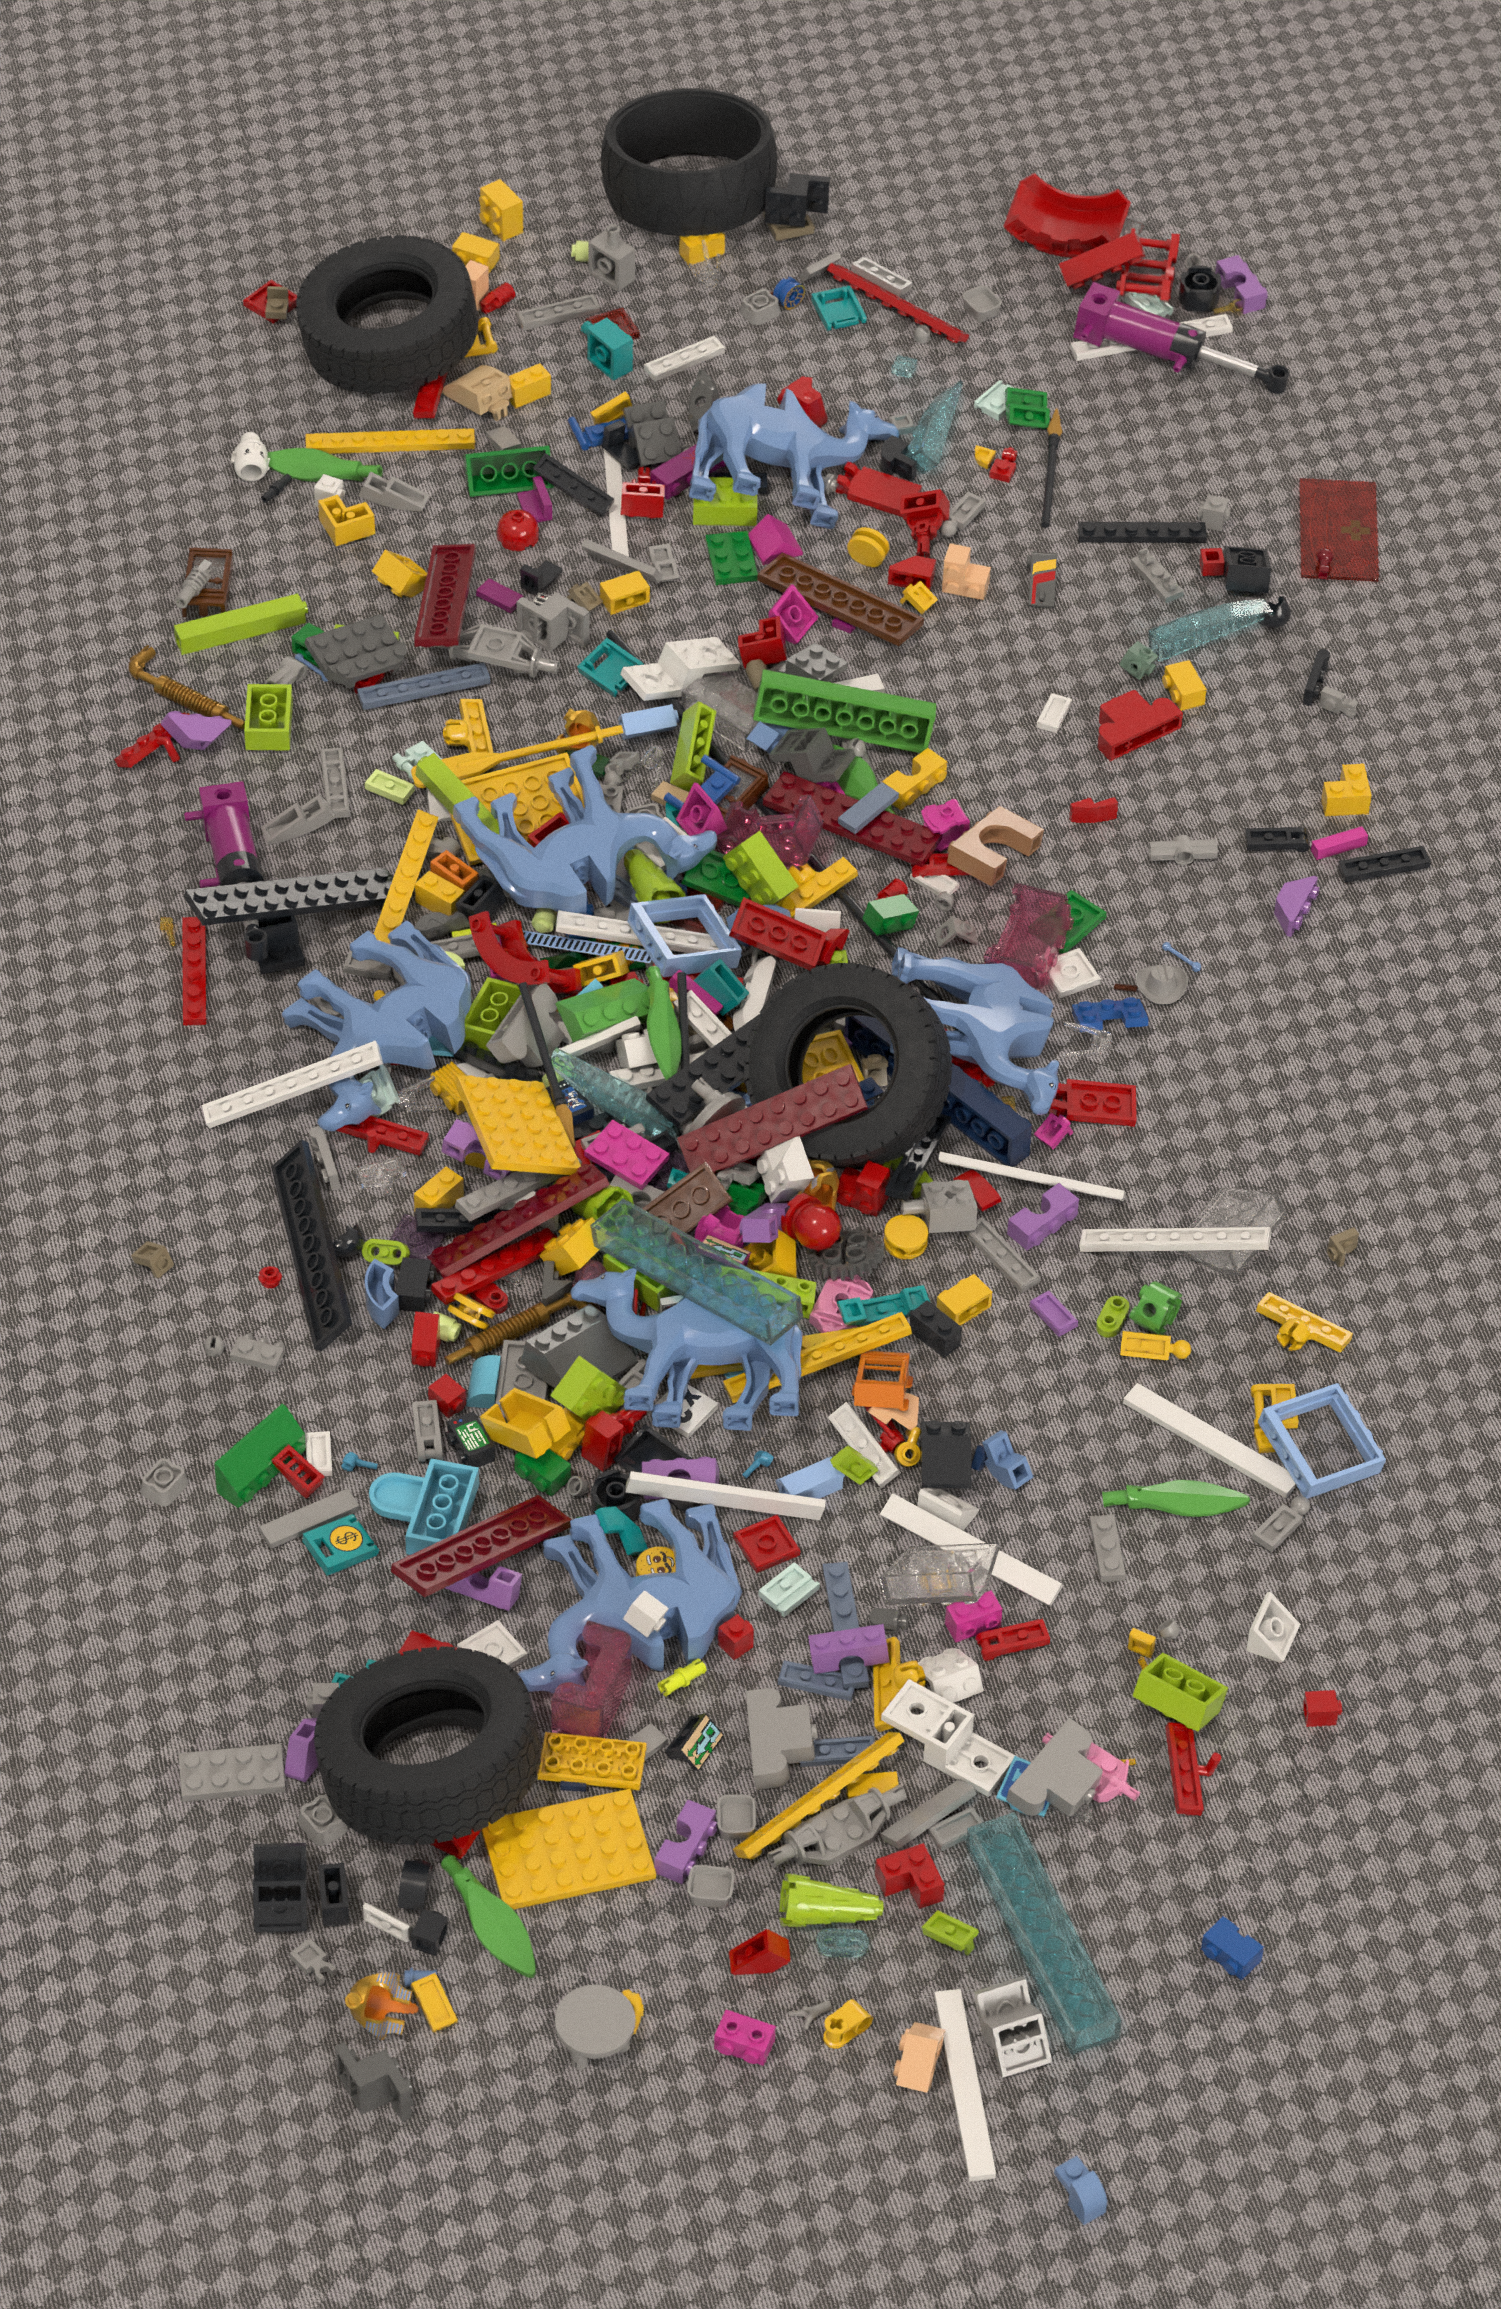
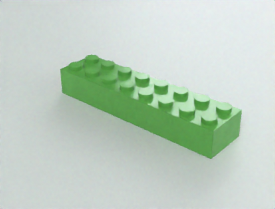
(844, 711)

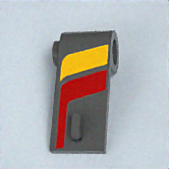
(1042, 579)

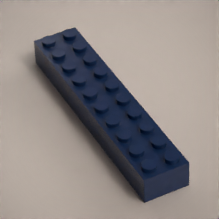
(969, 1104)

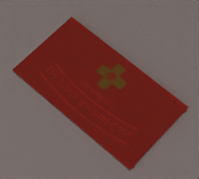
(1342, 519)

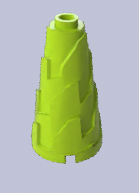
(649, 880)
(600, 1202)
(822, 1903)

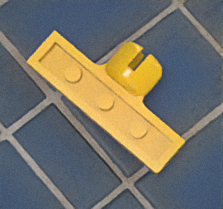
(471, 730)
(816, 885)
(1301, 1325)
(890, 1679)

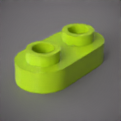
(387, 1251)
(1115, 1312)

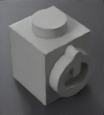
(1214, 512)
(318, 1696)

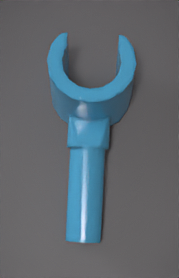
(761, 1457)
(352, 1459)

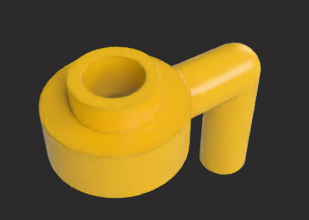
(900, 1450)

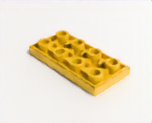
(592, 1761)

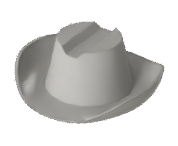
(1162, 983)

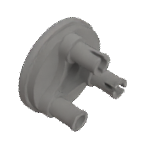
(716, 1106)
(594, 2023)

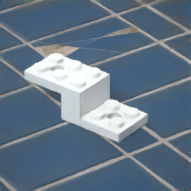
(679, 667)
(948, 1737)

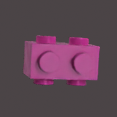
(971, 1619)
(744, 2037)

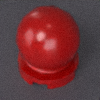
(811, 1222)

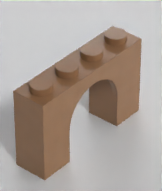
(997, 827)

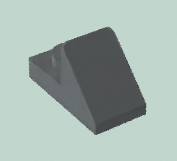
(553, 1288)

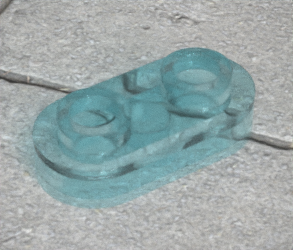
(842, 1942)

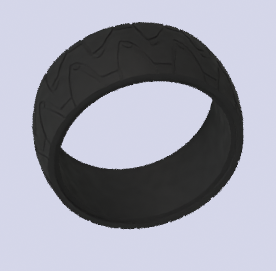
(688, 123)

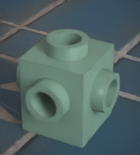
(1139, 660)

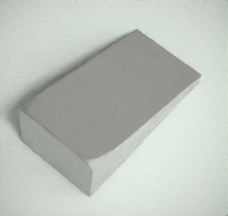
(503, 439)

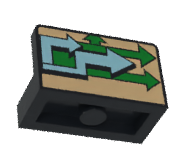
(695, 1741)

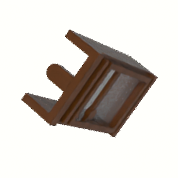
(218, 586)
(750, 788)

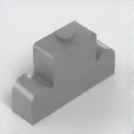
(515, 1036)
(777, 1737)
(1058, 1774)

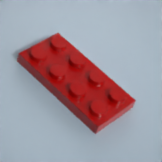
(778, 934)

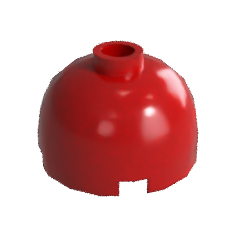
(517, 530)

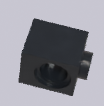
(429, 1932)

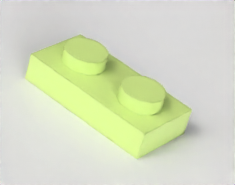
(389, 786)

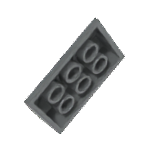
(580, 1334)

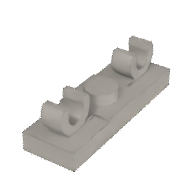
(1156, 576)

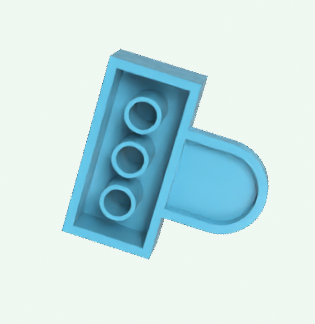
(432, 1504)

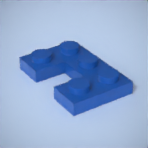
(1092, 1014)

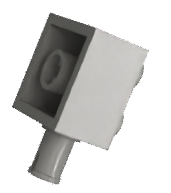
(612, 259)
(945, 1206)

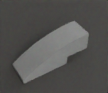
(393, 493)
(298, 820)

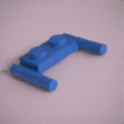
(593, 434)
(716, 786)

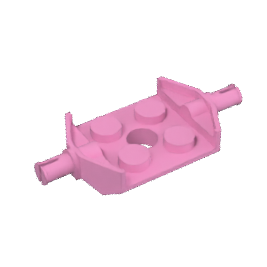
(825, 1313)
(1113, 1777)

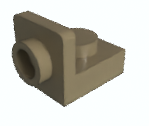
(277, 302)
(584, 596)
(875, 1067)
(1342, 1244)
(153, 1256)

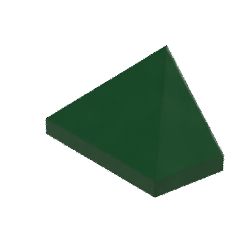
(565, 960)

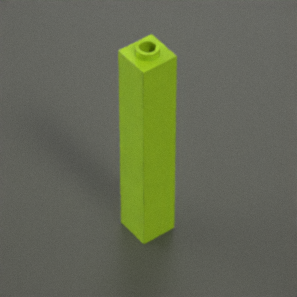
(240, 624)
(449, 788)

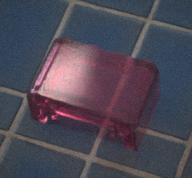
(788, 834)
(1033, 934)
(592, 1708)

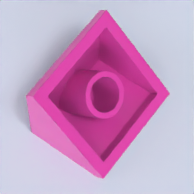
(772, 538)
(794, 613)
(700, 813)

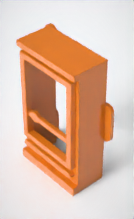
(883, 1393)

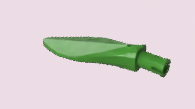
(311, 464)
(858, 779)
(662, 1024)
(1179, 1498)
(493, 1920)

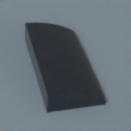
(647, 1446)

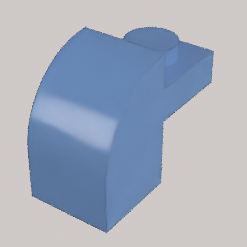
(1005, 1465)
(1084, 2188)

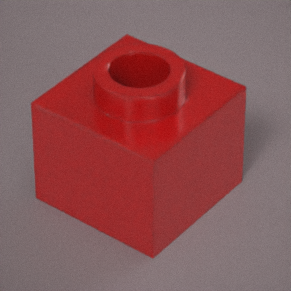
(1211, 561)

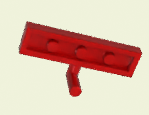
(146, 745)
(387, 1133)
(1186, 1770)

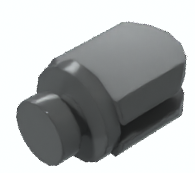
(890, 1618)

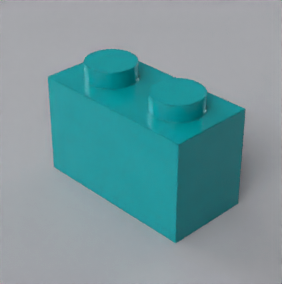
(722, 985)

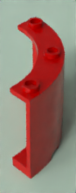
(1064, 221)

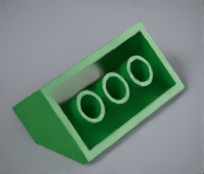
(503, 470)
(248, 1463)

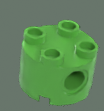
(1156, 1308)

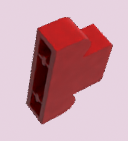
(1132, 723)

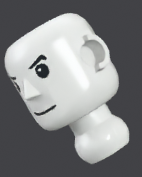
(250, 458)

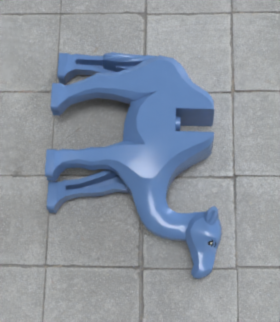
(779, 438)
(578, 852)
(400, 1022)
(998, 1022)
(689, 1337)
(698, 1593)

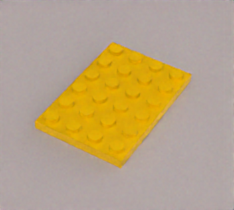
(534, 798)
(517, 1125)
(568, 1849)

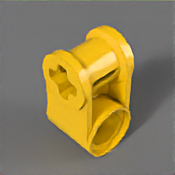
(846, 2024)

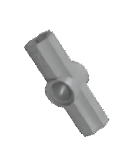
(1183, 850)

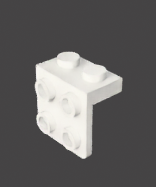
(952, 1675)

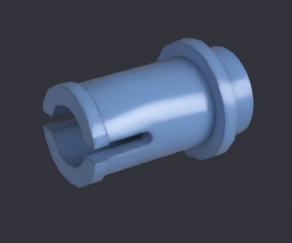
(414, 1975)

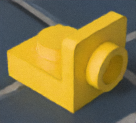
(919, 597)

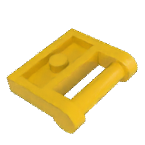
(490, 345)
(1278, 1393)

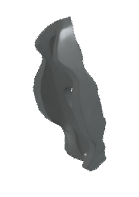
(703, 388)
(437, 925)

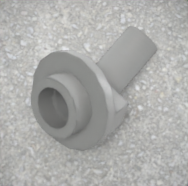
(830, 483)

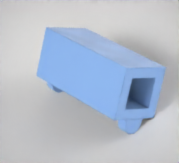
(648, 721)
(812, 1481)

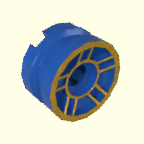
(789, 293)

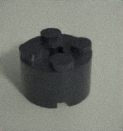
(1199, 289)
(610, 1491)

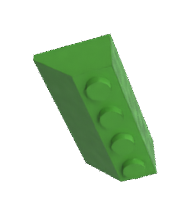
(604, 1008)

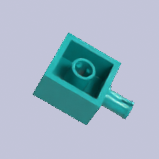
(609, 348)

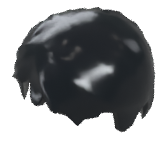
(1281, 614)
(350, 1242)

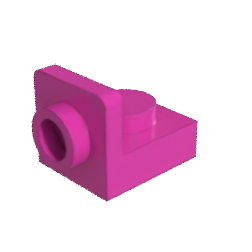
(1053, 1130)

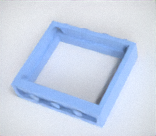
(644, 914)
(1290, 1455)

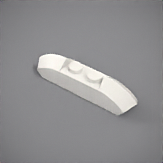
(758, 983)

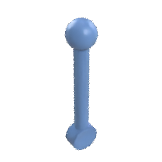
(299, 657)
(1196, 966)

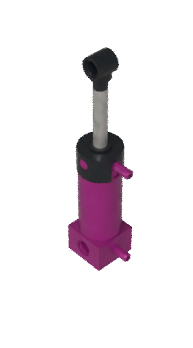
(1105, 317)
(228, 829)

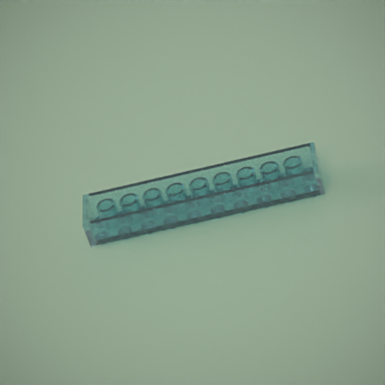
(697, 1271)
(1043, 1933)

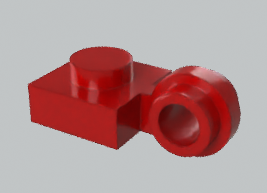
(1005, 467)

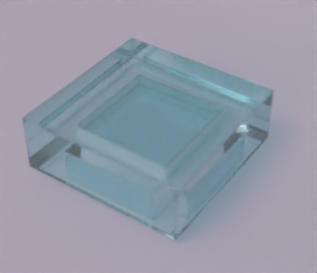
(904, 366)

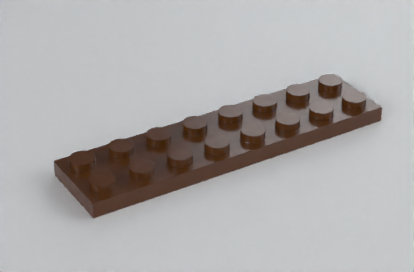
(842, 599)

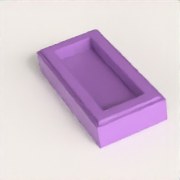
(1053, 1313)

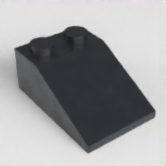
(1246, 570)
(945, 1454)

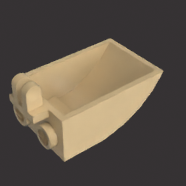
(482, 391)

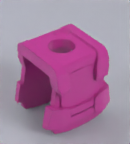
(946, 820)
(722, 1225)

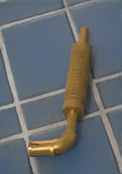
(178, 692)
(512, 1328)

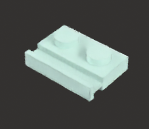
(1148, 303)
(993, 401)
(383, 1089)
(788, 1589)

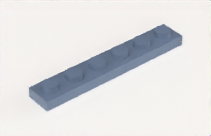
(423, 686)
(844, 1617)

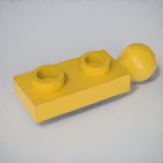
(1152, 1346)

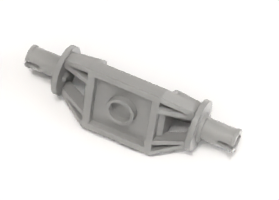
(501, 648)
(838, 1829)

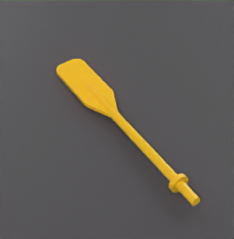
(476, 763)

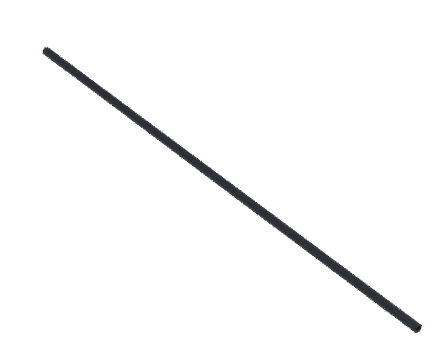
(813, 861)

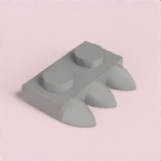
(257, 1353)

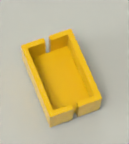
(530, 1425)

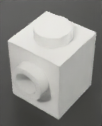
(328, 487)
(646, 1614)

